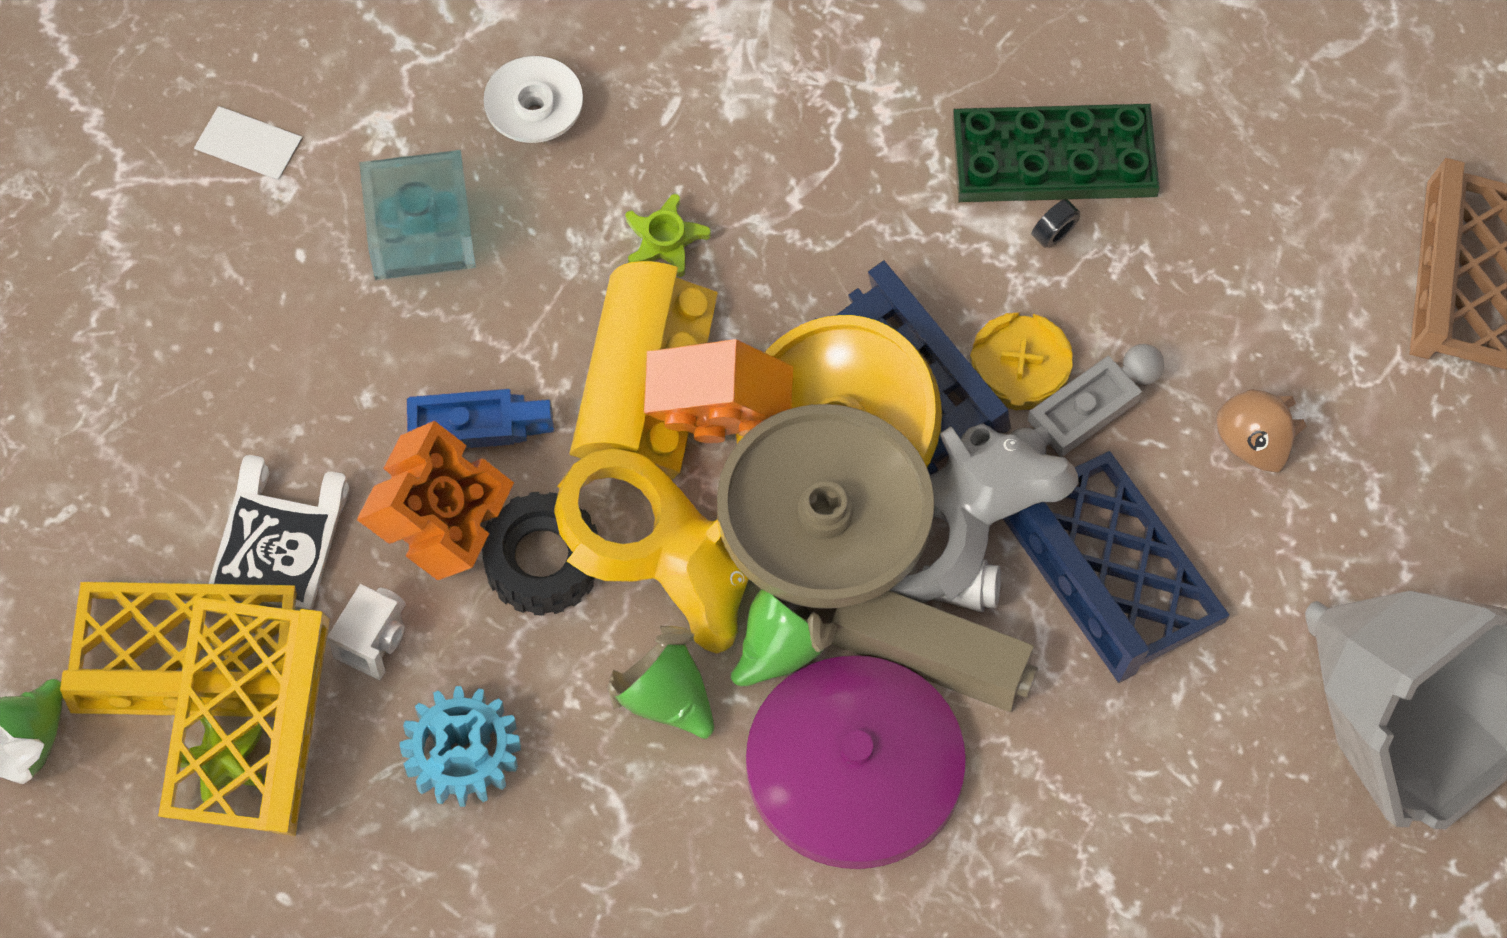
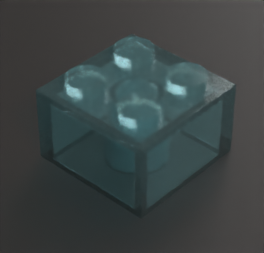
(417, 215)

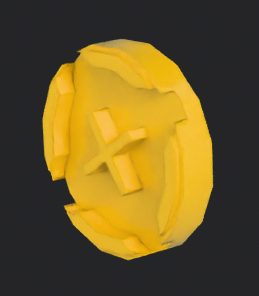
(1022, 359)

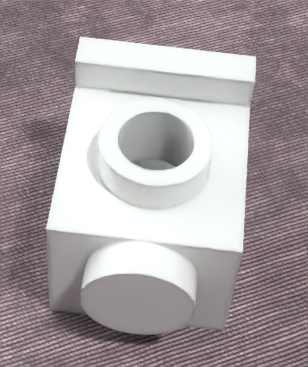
(368, 630)

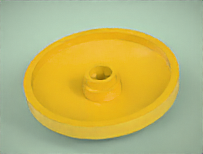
(864, 368)

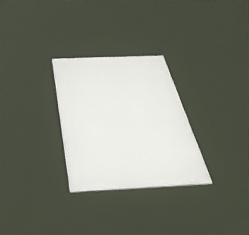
(248, 142)

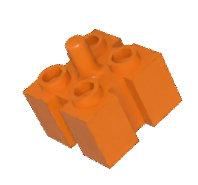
(435, 501)

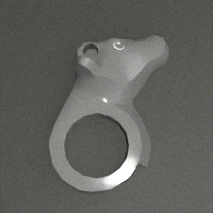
(982, 482)

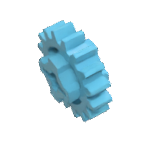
(460, 722)

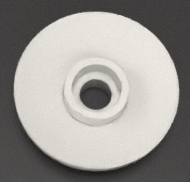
(530, 83)

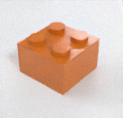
(716, 388)

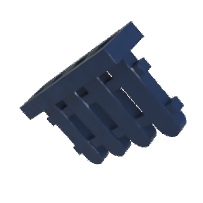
(950, 368)

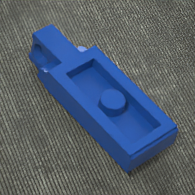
(482, 416)

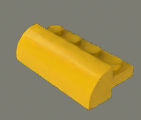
(641, 313)

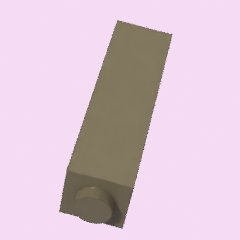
(938, 647)

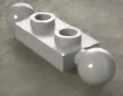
(1091, 401)

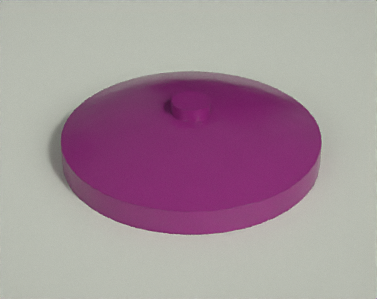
(855, 762)

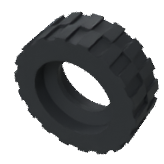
(505, 576)

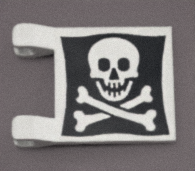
(277, 538)

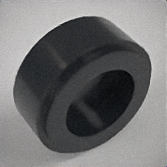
(1056, 223)

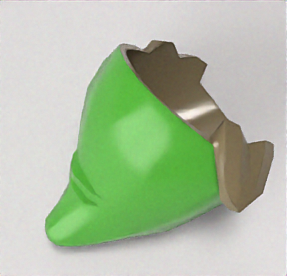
(779, 640)
(666, 685)

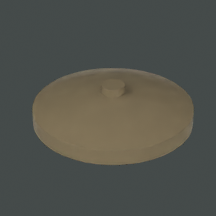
(825, 506)

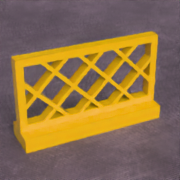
(157, 691)
(292, 722)

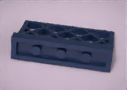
(1084, 593)

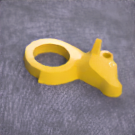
(680, 552)

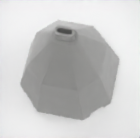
(1417, 699)

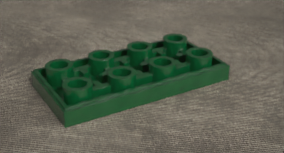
(1055, 153)

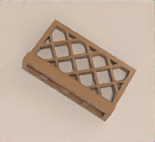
(1440, 270)

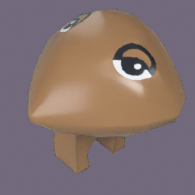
(1259, 428)

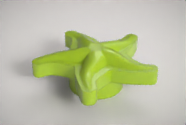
(665, 235)
(224, 766)

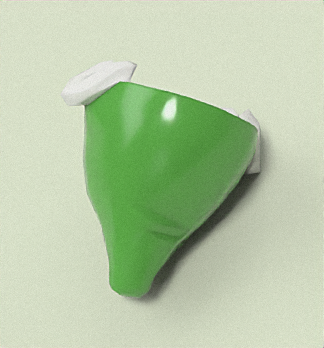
(28, 730)

